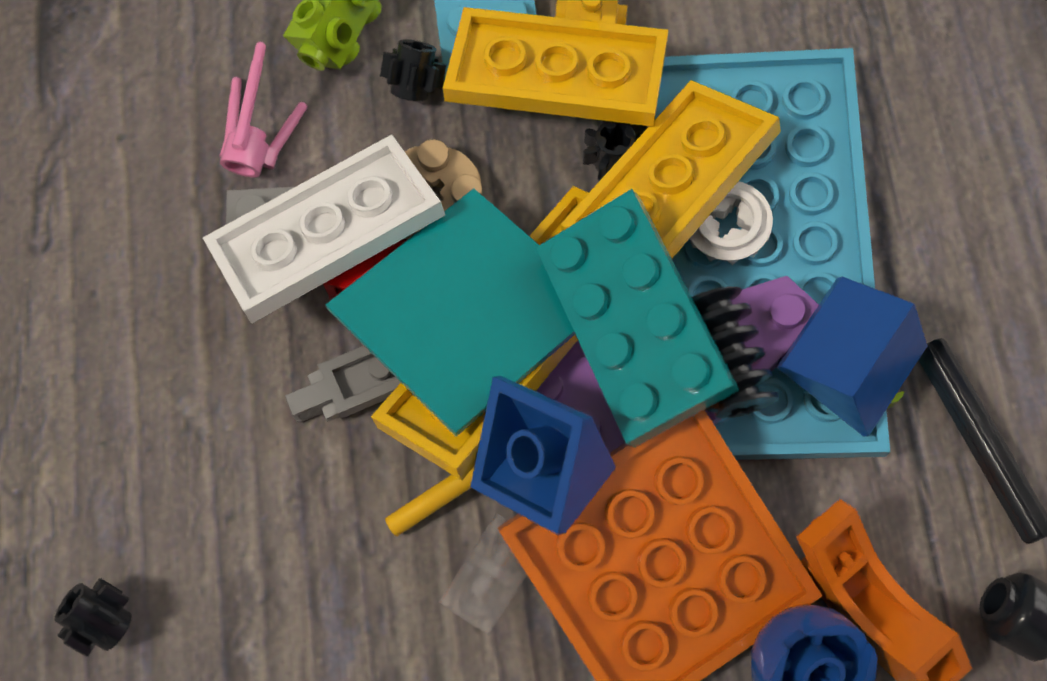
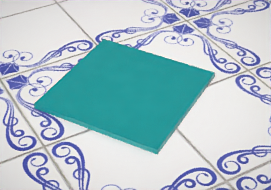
(457, 310)

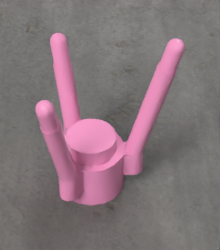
(244, 145)

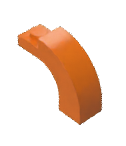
(857, 585)

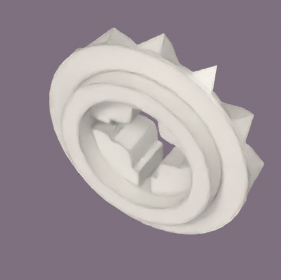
(753, 217)

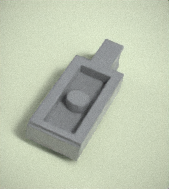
(343, 387)

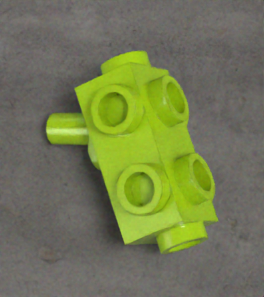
(328, 30)

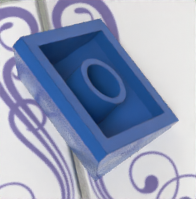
(856, 352)
(539, 456)

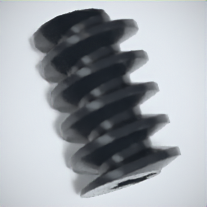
(722, 322)

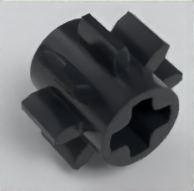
(412, 70)
(603, 141)
(93, 617)

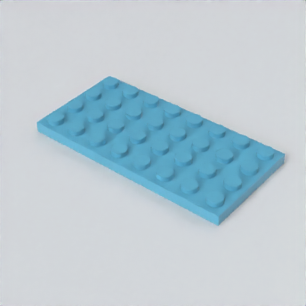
(818, 228)

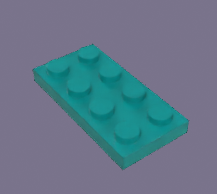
(635, 319)

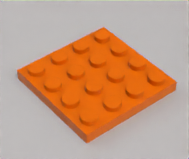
(665, 561)

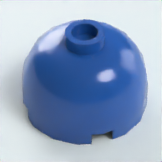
(812, 646)

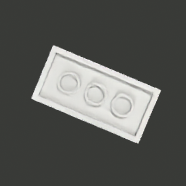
(323, 227)

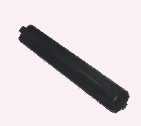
(985, 441)

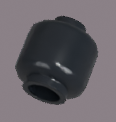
(1017, 614)

